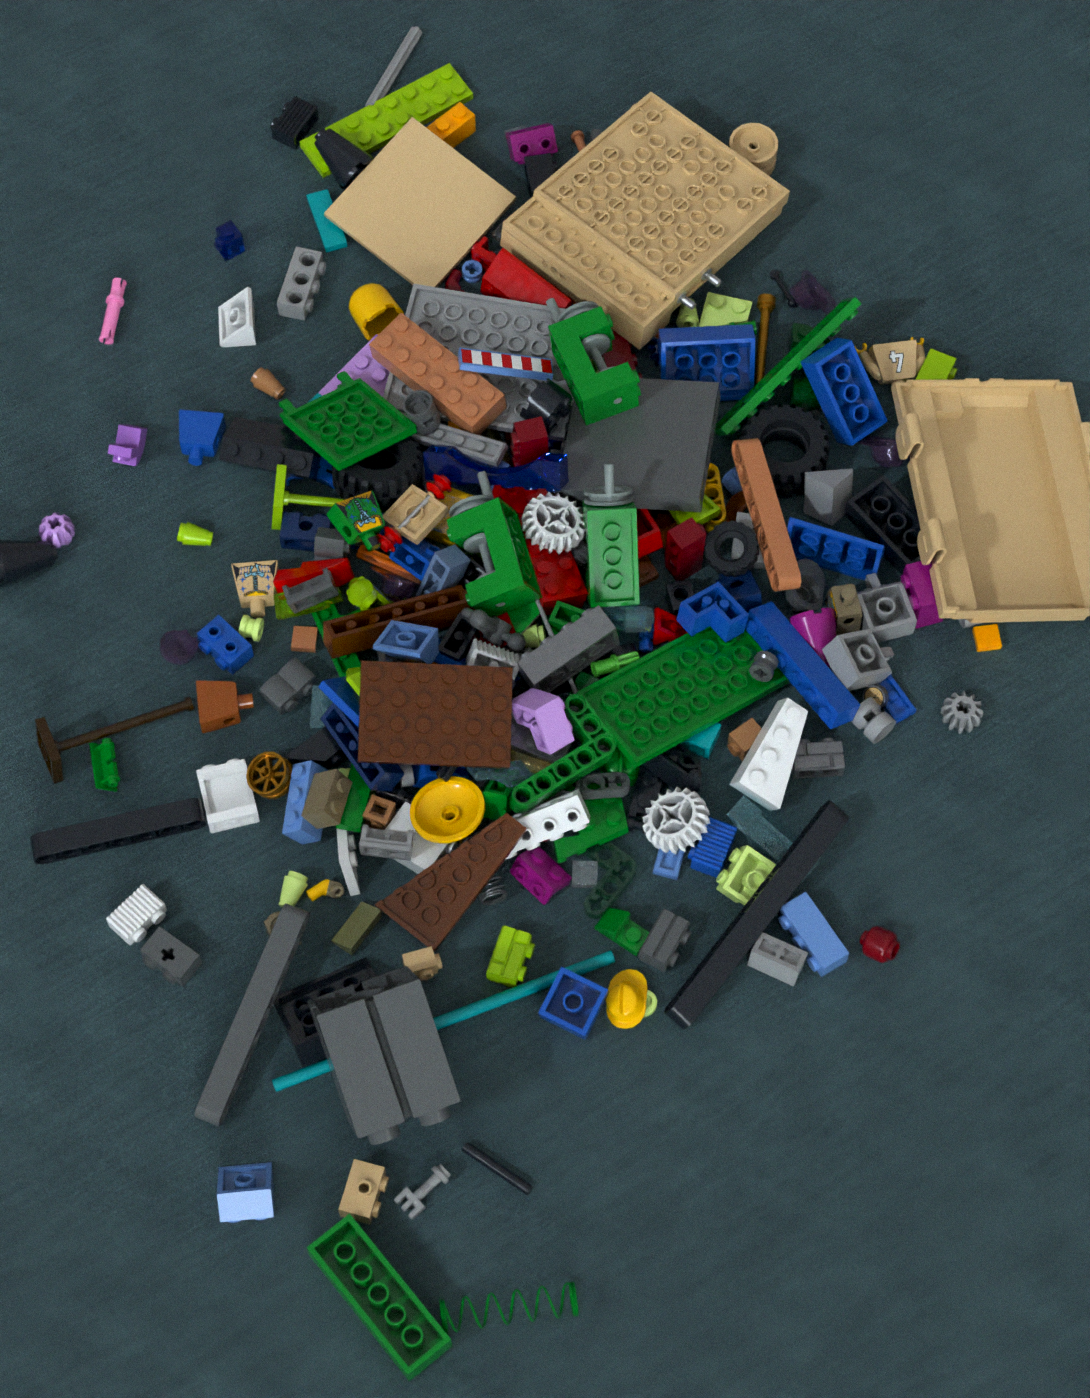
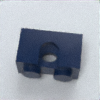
(291, 530)
(742, 589)

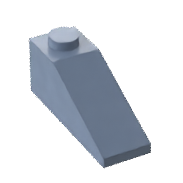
(444, 570)

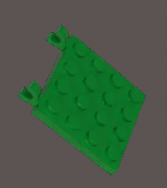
(347, 422)

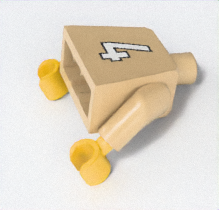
(893, 360)

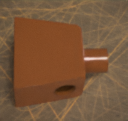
(220, 704)

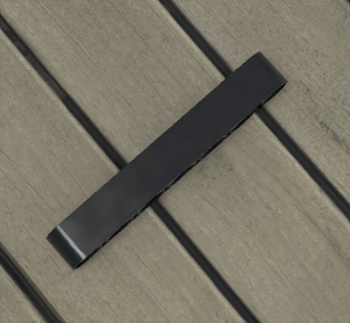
(117, 831)

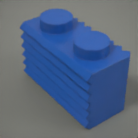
(714, 848)

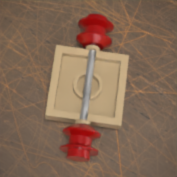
(415, 513)

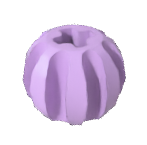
(57, 529)

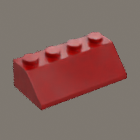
(514, 280)

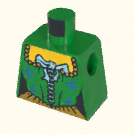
(358, 519)

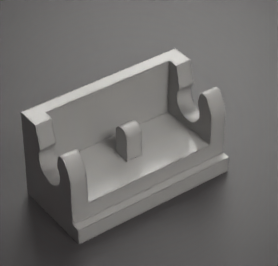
(386, 843)
(777, 958)

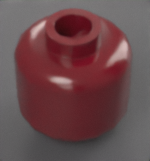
(880, 944)

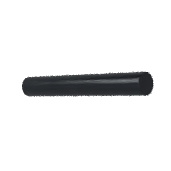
(497, 1168)

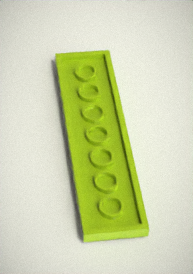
(379, 123)

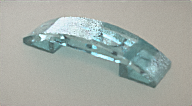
(759, 831)

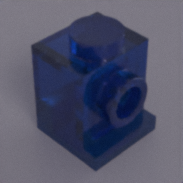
(229, 241)

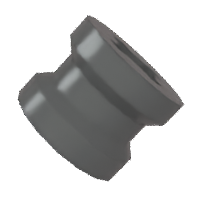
(763, 666)

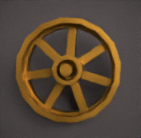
(269, 775)

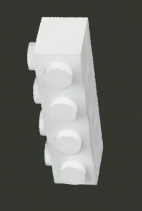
(552, 820)

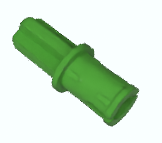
(613, 663)

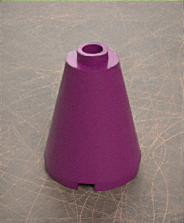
(816, 629)

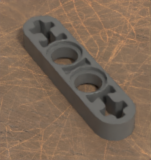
(612, 791)

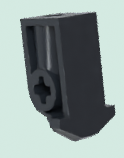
(677, 768)

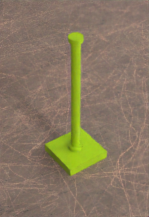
(283, 497)

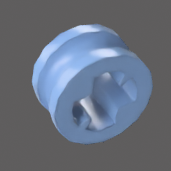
(472, 278)

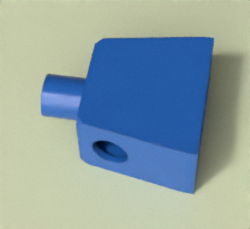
(200, 434)

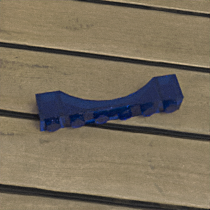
(545, 472)

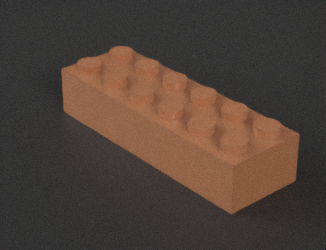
(431, 367)

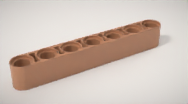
(766, 514)

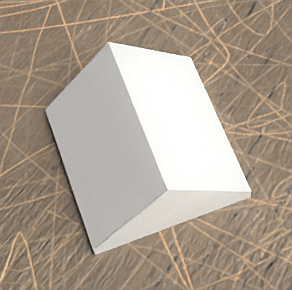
(237, 320)

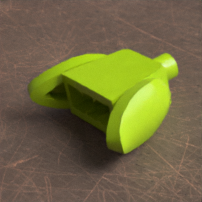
(365, 594)

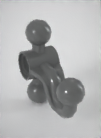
(494, 629)

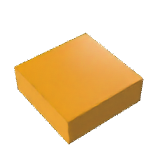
(987, 637)

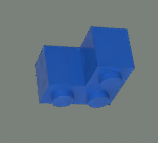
(715, 609)

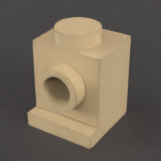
(423, 963)

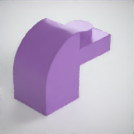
(128, 445)

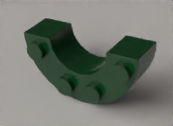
(801, 391)

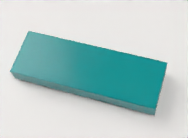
(330, 234)

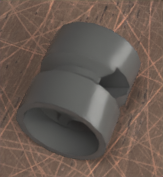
(422, 411)

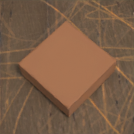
(304, 639)

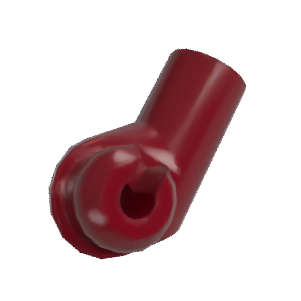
(453, 281)

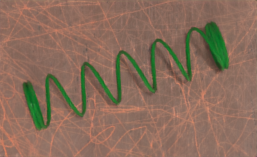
(573, 1298)

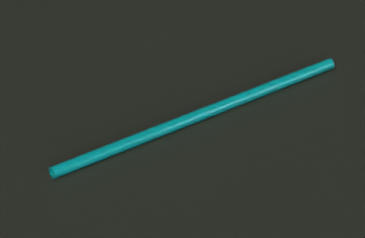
(463, 1013)

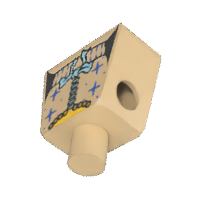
(255, 585)

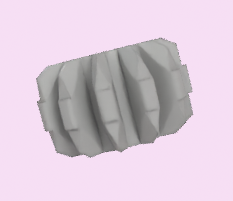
(963, 705)

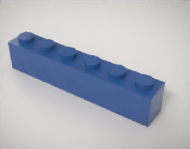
(802, 665)

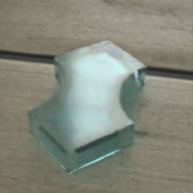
(510, 777)

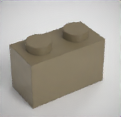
(326, 799)

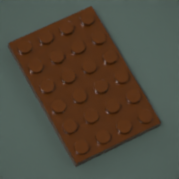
(435, 714)

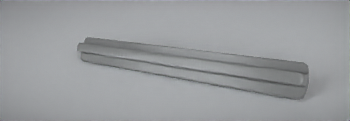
(395, 65)

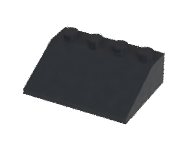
(296, 1015)

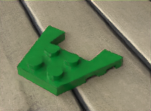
(605, 824)

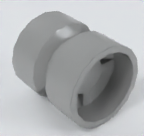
(878, 726)

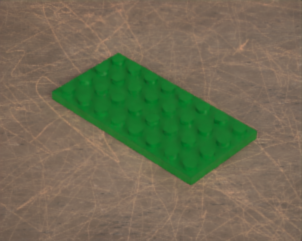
(678, 692)

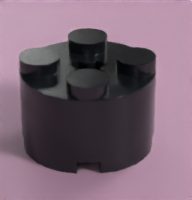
(549, 402)

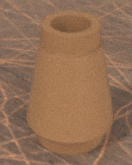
(267, 383)

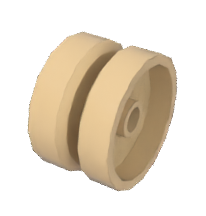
(756, 144)

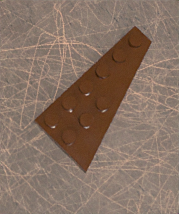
(445, 890)

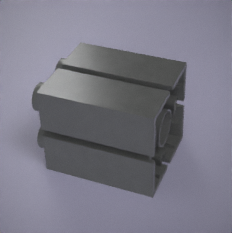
(385, 1054)

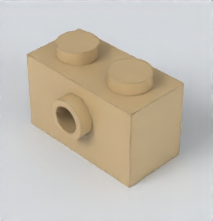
(363, 1191)

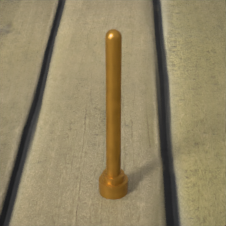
(766, 305)

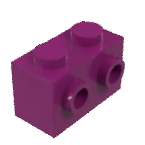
(531, 141)

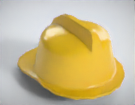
(626, 999)

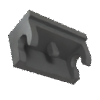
(311, 592)

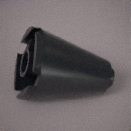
(341, 156)
(23, 559)

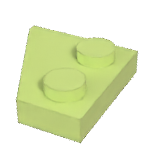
(723, 309)

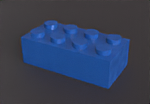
(844, 391)

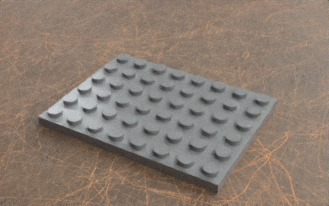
(489, 325)

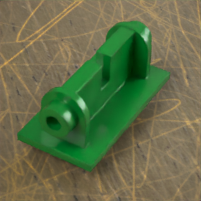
(104, 768)

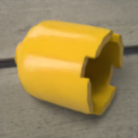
(373, 309)

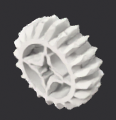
(555, 530)
(671, 823)

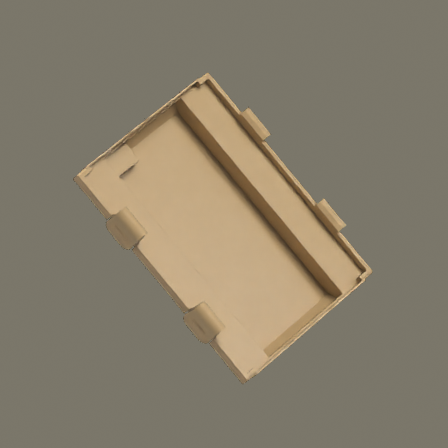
(999, 496)

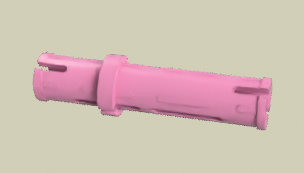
(114, 304)

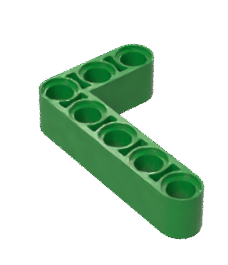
(568, 763)

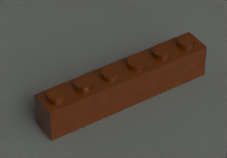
(362, 629)

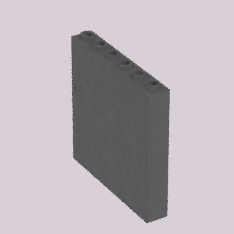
(655, 447)

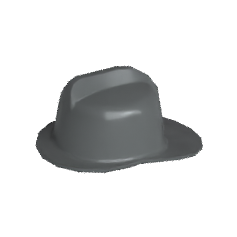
(811, 591)

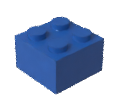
(573, 1003)

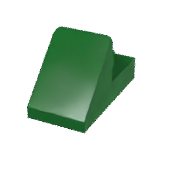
(620, 929)

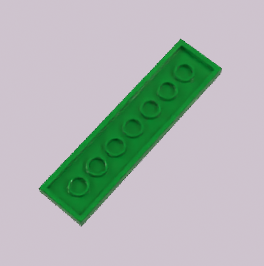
(781, 371)

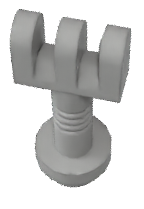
(440, 1174)

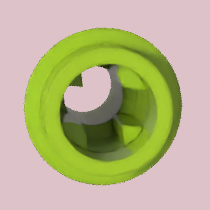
(194, 535)

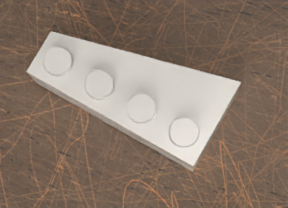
(771, 757)

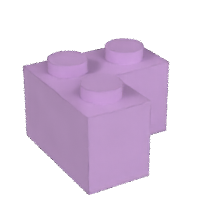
(545, 718)

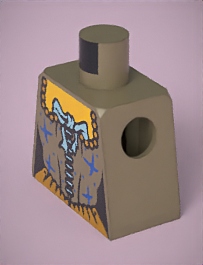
(846, 606)

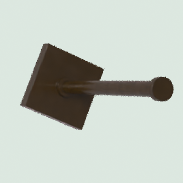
(52, 749)

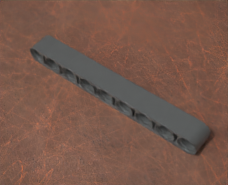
(252, 1015)

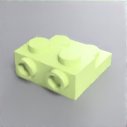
(744, 874)

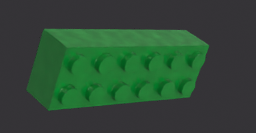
(379, 1297)

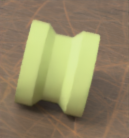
(251, 628)

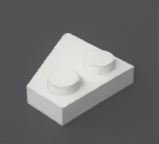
(348, 860)

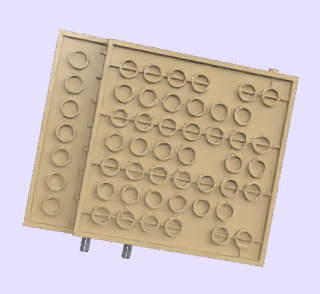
(643, 217)

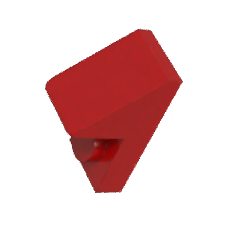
(666, 627)

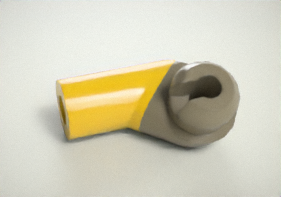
(327, 888)

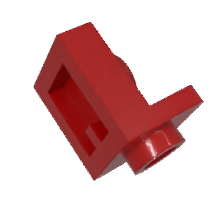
(481, 254)

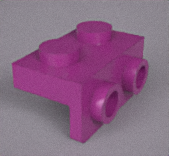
(539, 874)

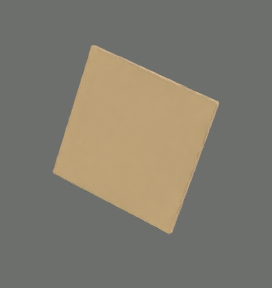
(420, 206)

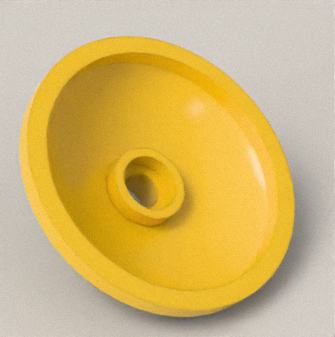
(446, 800)

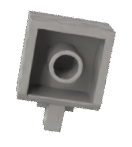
(886, 609)
(858, 659)

